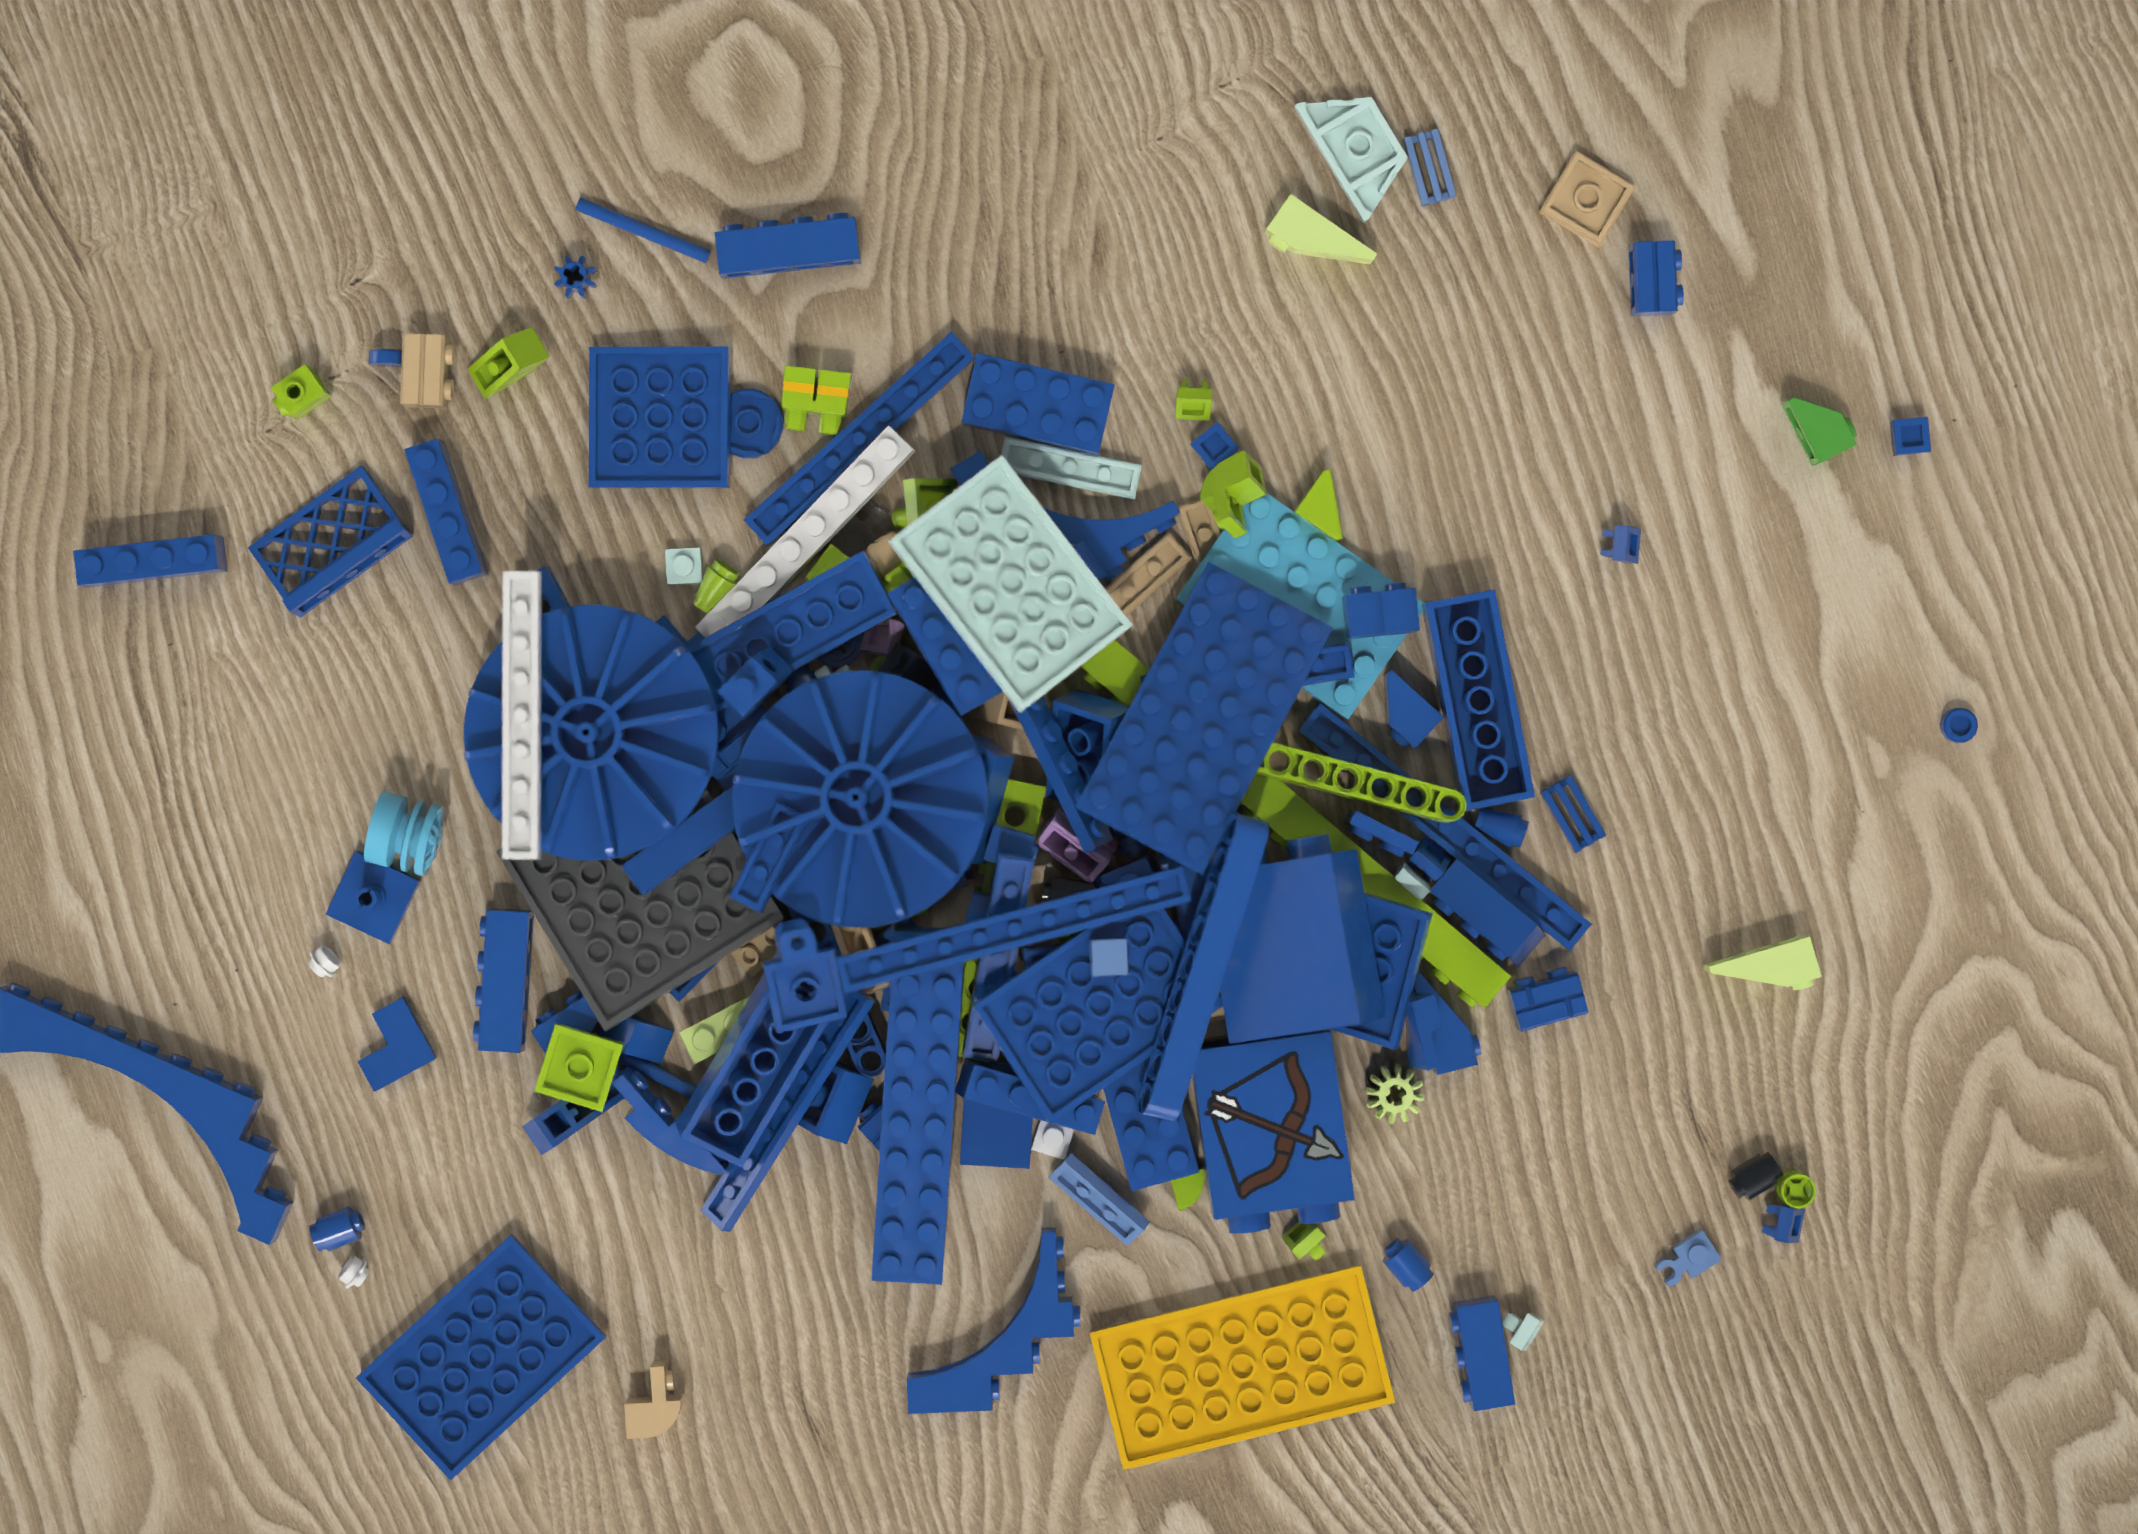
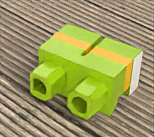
(830, 403)

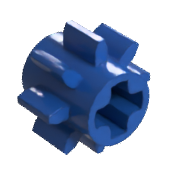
(572, 267)

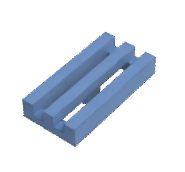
(1422, 138)

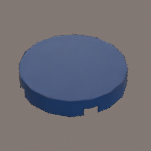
(757, 432)

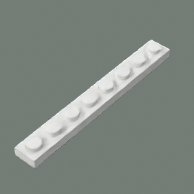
(811, 531)
(521, 715)

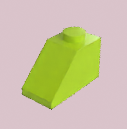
(508, 362)

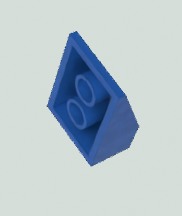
(1087, 728)

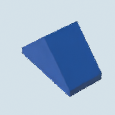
(641, 1038)

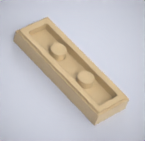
(1148, 574)

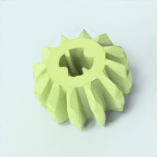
(1382, 1090)

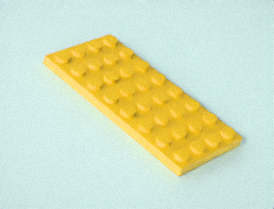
(1242, 1367)

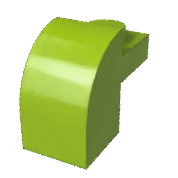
(1229, 488)

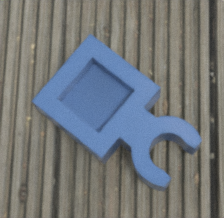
(1693, 1255)

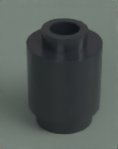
(1755, 1176)

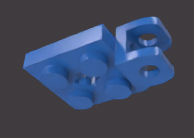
(798, 963)

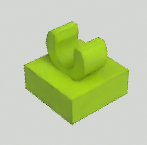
(1193, 402)
(1304, 1240)

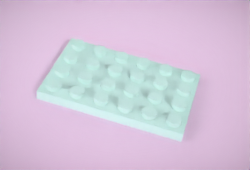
(1010, 583)

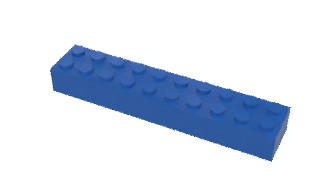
(917, 1123)

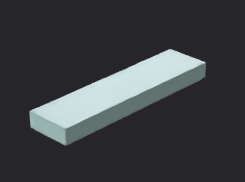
(1072, 468)

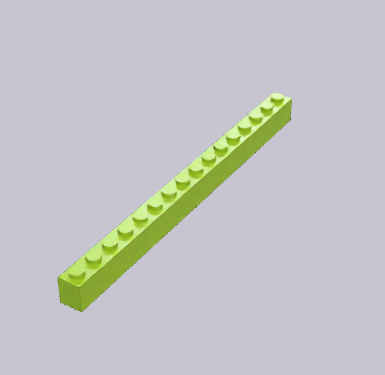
(1292, 818)

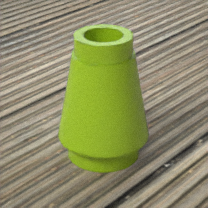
(716, 583)

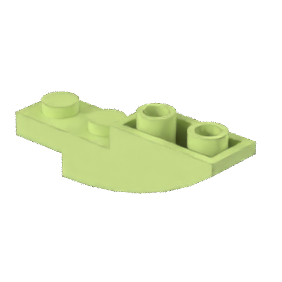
(709, 1034)

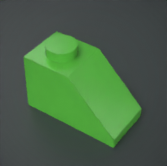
(1819, 429)

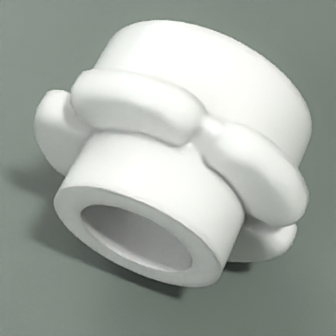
(324, 961)
(354, 1272)

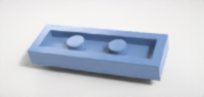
(1099, 1199)

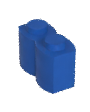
(1380, 612)

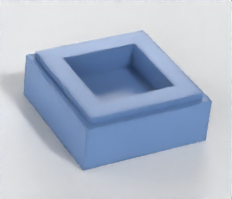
(1108, 957)

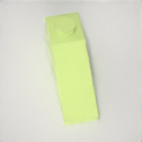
(1311, 234)
(1780, 963)

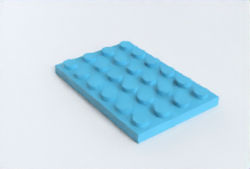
(1312, 574)

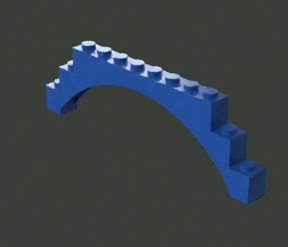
(211, 1105)

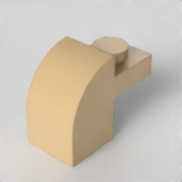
(656, 1413)

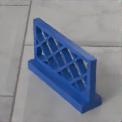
(339, 569)

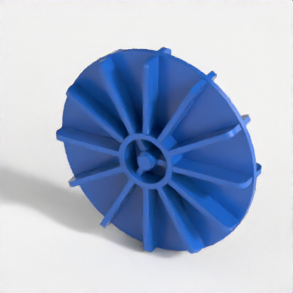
(621, 732)
(884, 790)

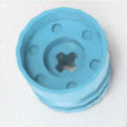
(398, 832)

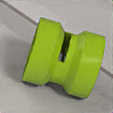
(1800, 1193)

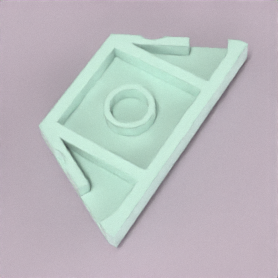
(1356, 148)

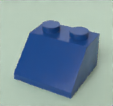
(837, 1104)

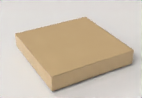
(1587, 199)

